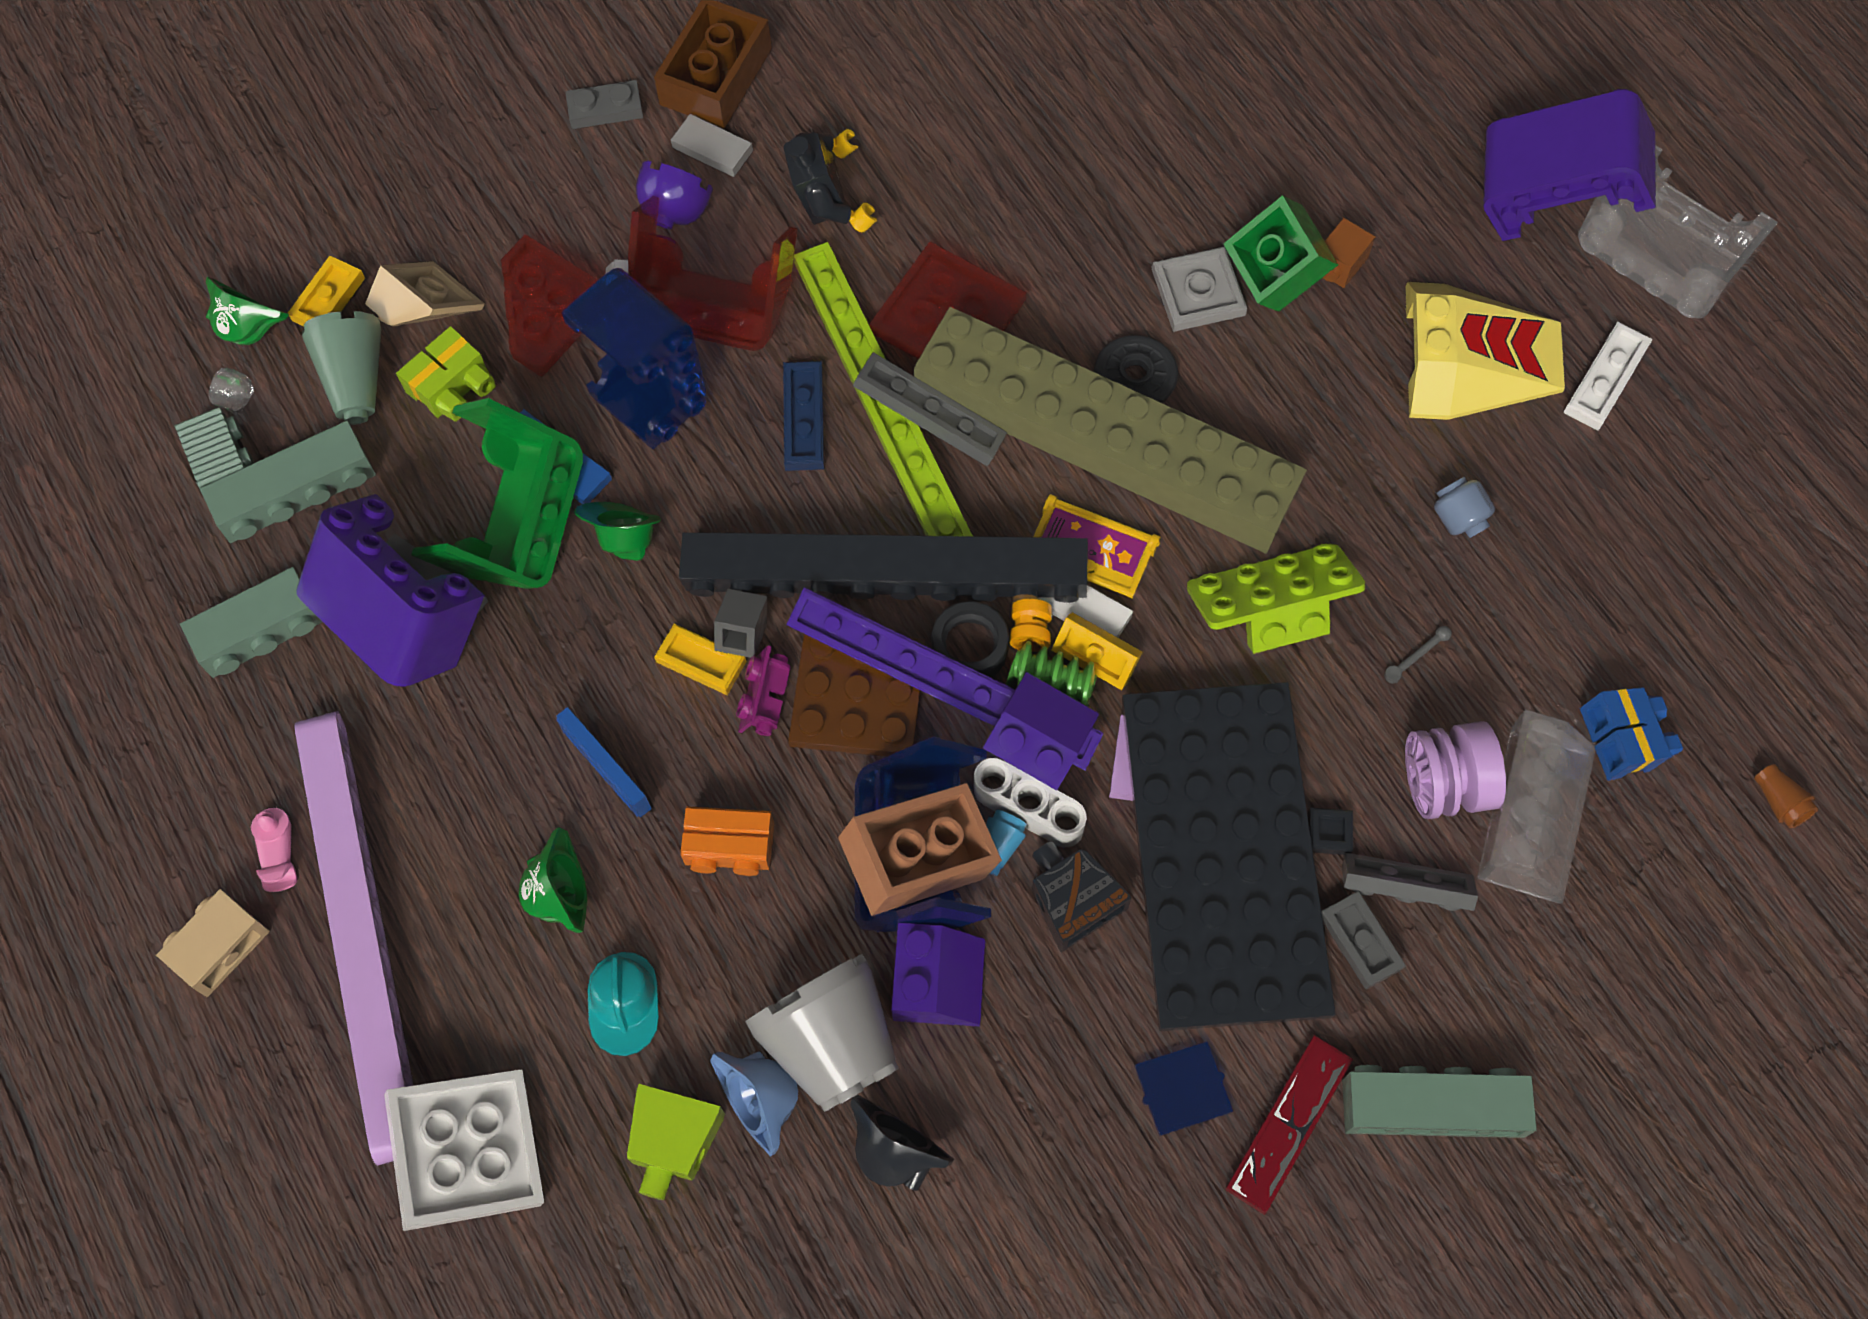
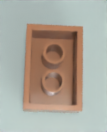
(919, 848)

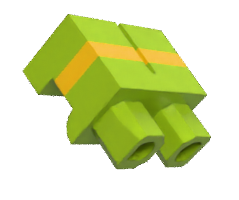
(446, 374)

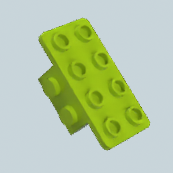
(1279, 597)

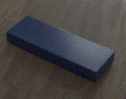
(803, 416)

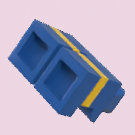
(1629, 731)

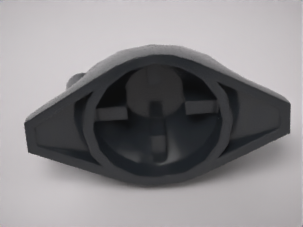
(891, 1149)

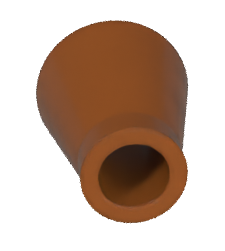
(1786, 797)

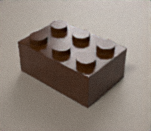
(713, 62)

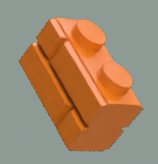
(727, 840)

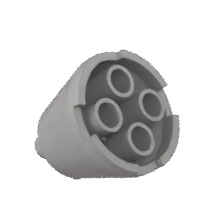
(830, 1034)

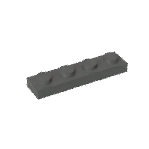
(930, 409)

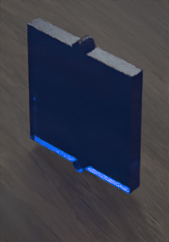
(1183, 1088)

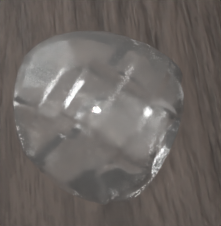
(230, 389)

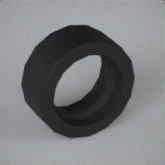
(973, 613)

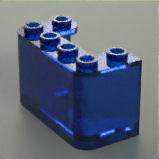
(651, 360)

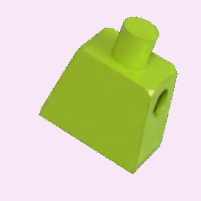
(670, 1137)

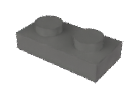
(604, 104)
(1362, 940)

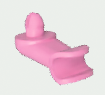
(273, 843)

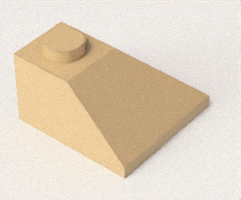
(418, 294)

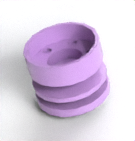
(1455, 770)

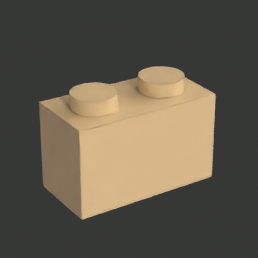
(212, 942)

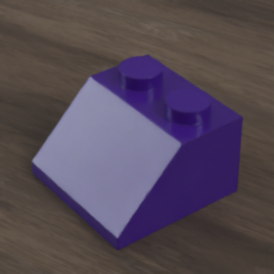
(1041, 731)
(937, 975)

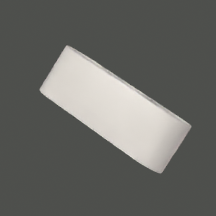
(1020, 784)

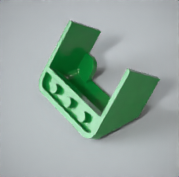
(529, 505)

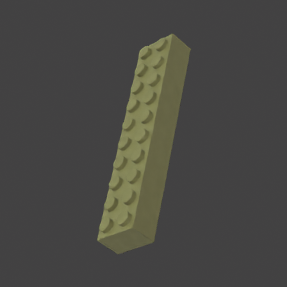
(1111, 430)

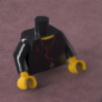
(817, 178)

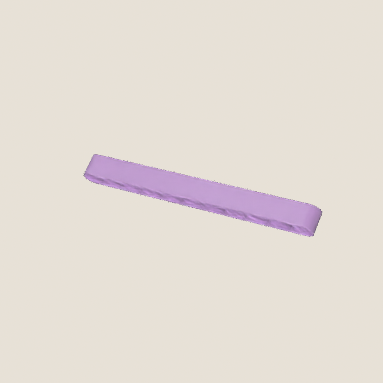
(354, 922)

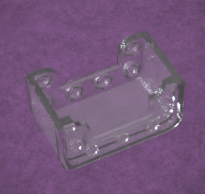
(1676, 248)

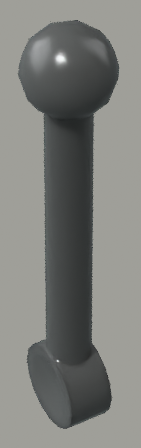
(1394, 673)

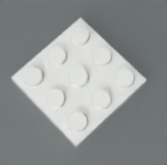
(463, 1149)

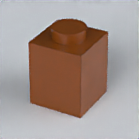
(1350, 249)

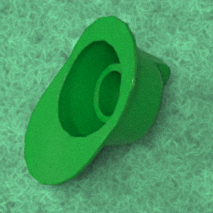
(619, 528)

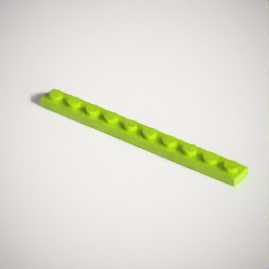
(898, 435)

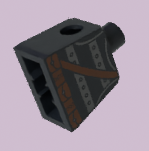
(1075, 894)

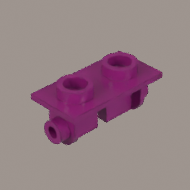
(756, 706)

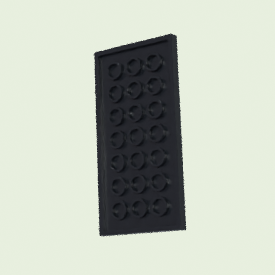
(1226, 858)

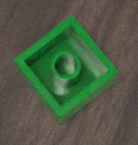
(1280, 254)

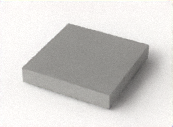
(1199, 289)

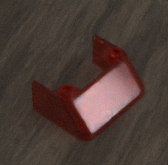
(712, 306)

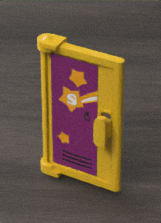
(1114, 549)

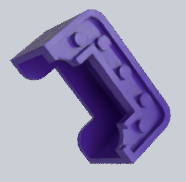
(1569, 157)
(379, 602)

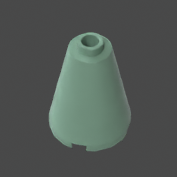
(346, 361)

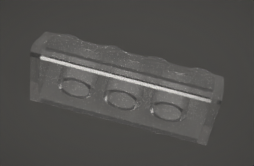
(1538, 824)

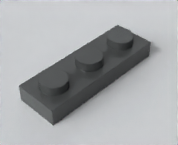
(1409, 882)

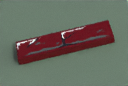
(1288, 1125)

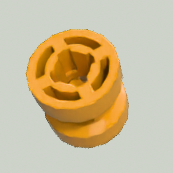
(1031, 623)

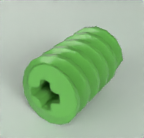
(1063, 677)

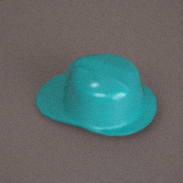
(623, 1003)

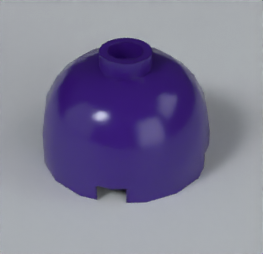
(678, 191)

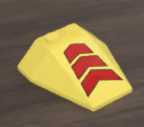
(1478, 353)

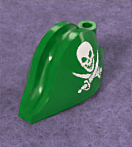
(237, 316)
(555, 884)

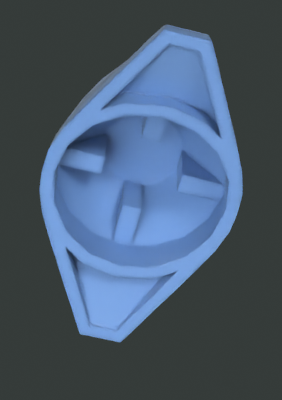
(758, 1093)

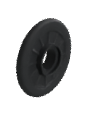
(1143, 352)

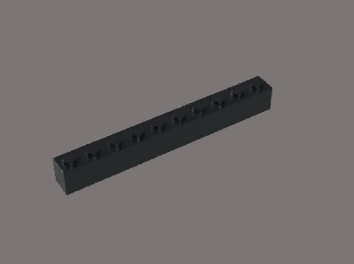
(885, 565)

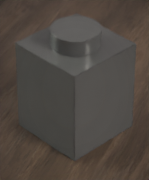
(740, 623)

